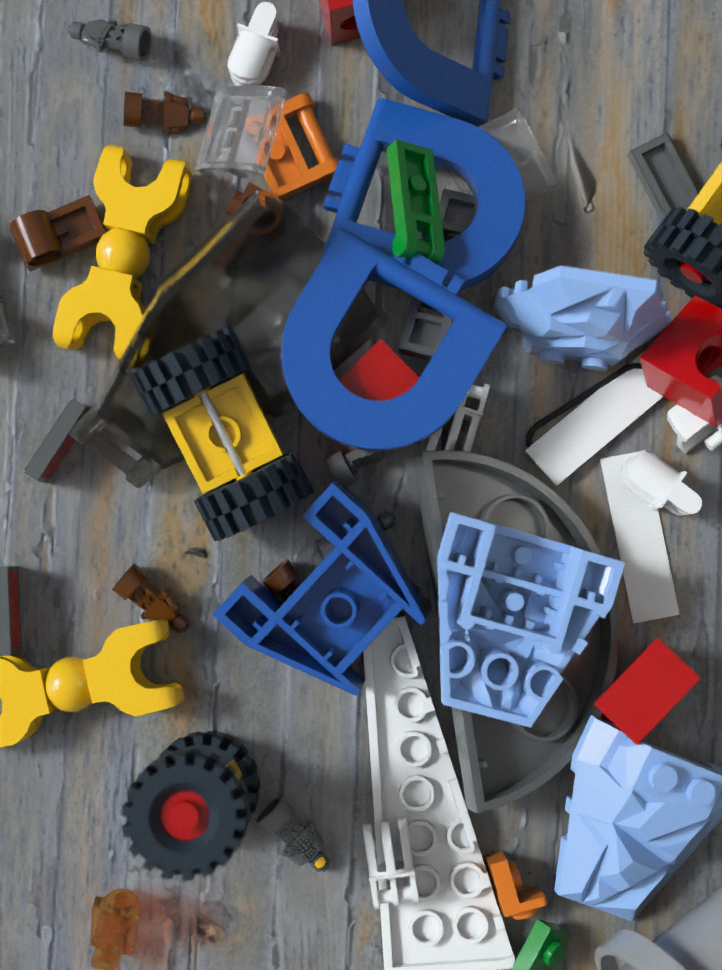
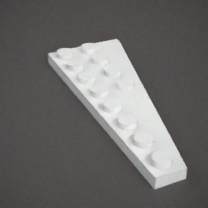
(414, 779)

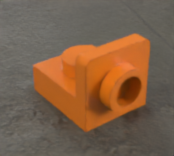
(506, 881)

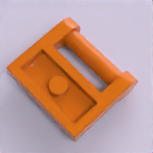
(286, 167)

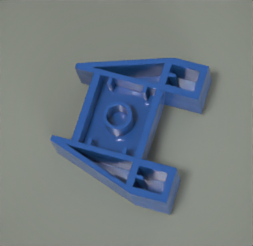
(337, 605)

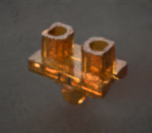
(114, 928)

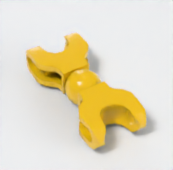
(123, 252)
(77, 683)

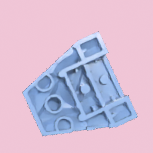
(583, 315)
(514, 615)
(631, 819)

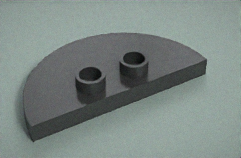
(496, 756)

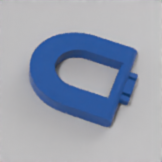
(427, 74)
(456, 148)
(319, 315)

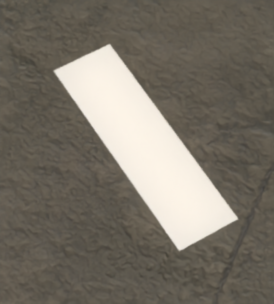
(593, 424)
(640, 547)

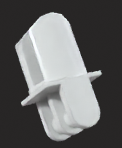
(255, 47)
(463, 413)
(659, 484)
(390, 869)

